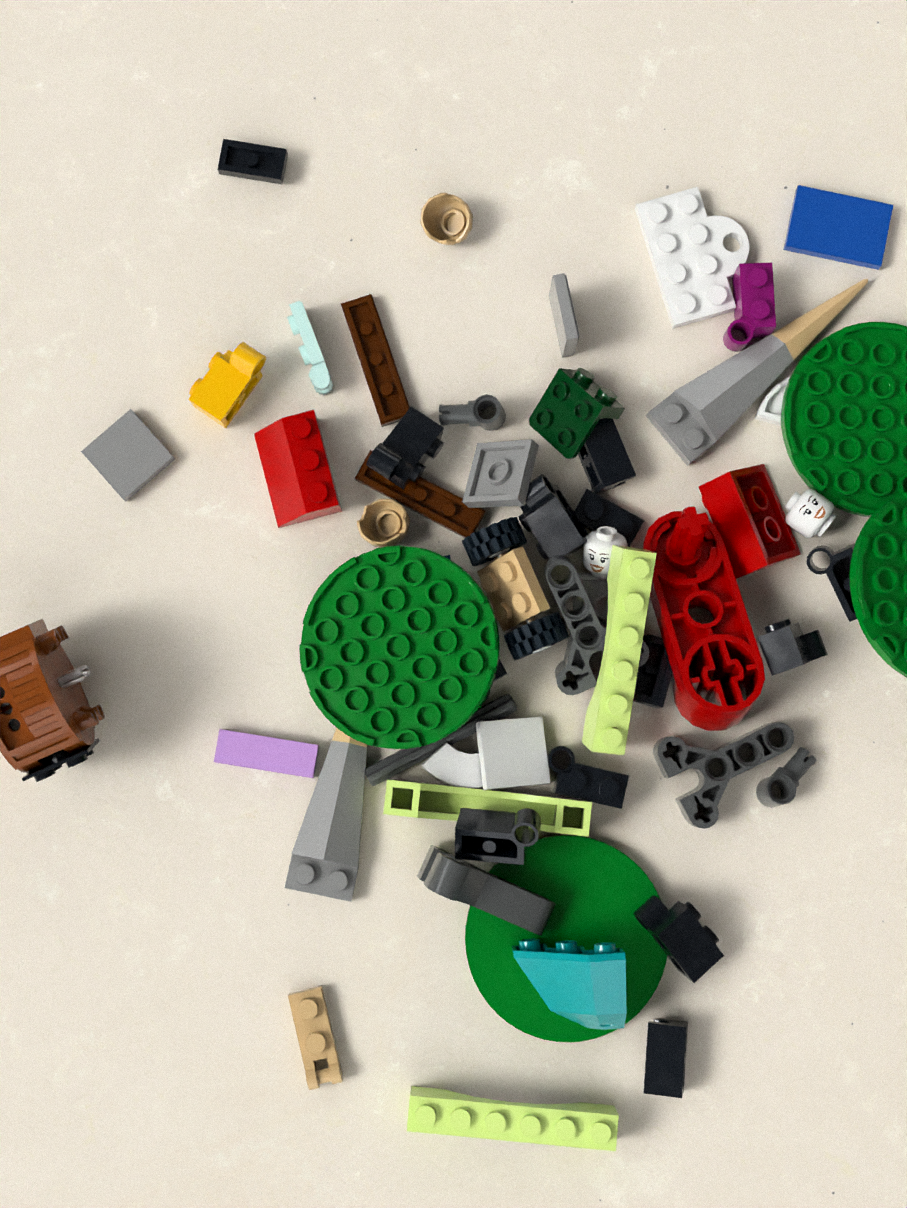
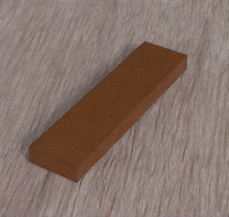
(376, 359)
(427, 500)

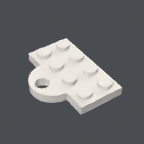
(691, 256)

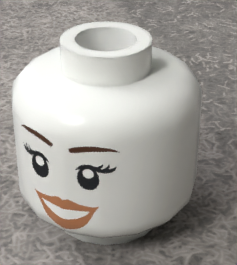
(809, 513)
(598, 550)

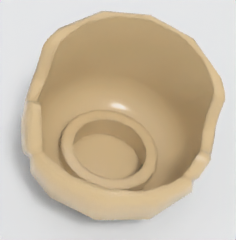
(446, 219)
(384, 523)

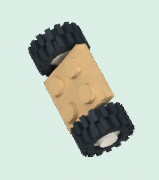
(514, 588)

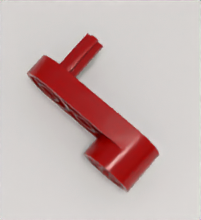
(714, 648)

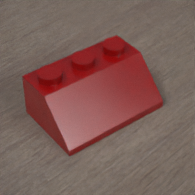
(297, 469)
(749, 519)

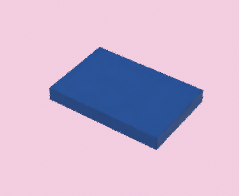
(838, 227)

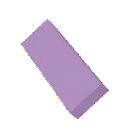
(266, 753)

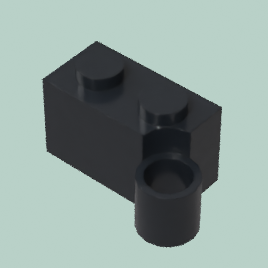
(407, 449)
(551, 520)
(838, 574)
(788, 648)
(588, 782)
(495, 835)
(680, 936)

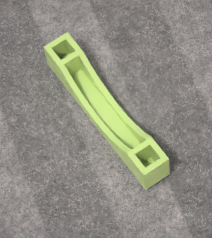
(628, 601)
(445, 802)
(547, 1124)

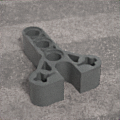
(578, 650)
(709, 787)
(485, 891)

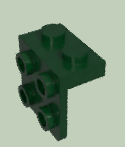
(572, 410)

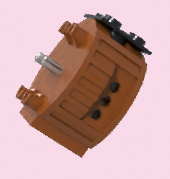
(43, 703)

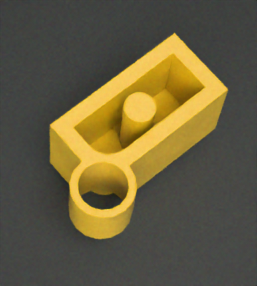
(227, 383)

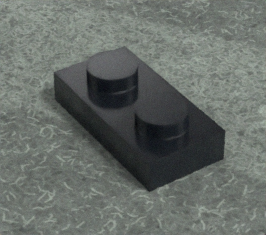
(252, 161)
(599, 512)

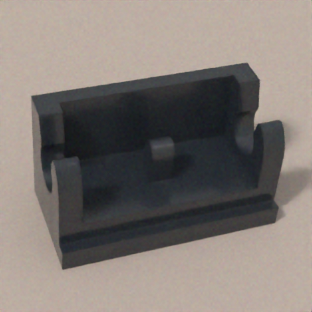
(605, 458)
(654, 675)
(665, 1058)

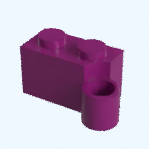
(754, 304)

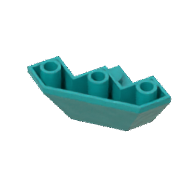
(578, 981)

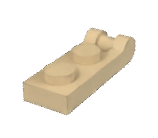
(315, 1036)

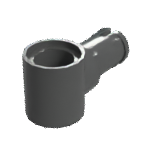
(472, 413)
(786, 778)

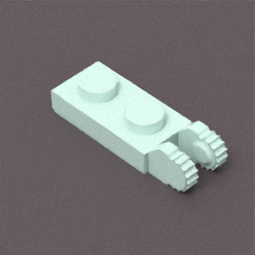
(310, 350)

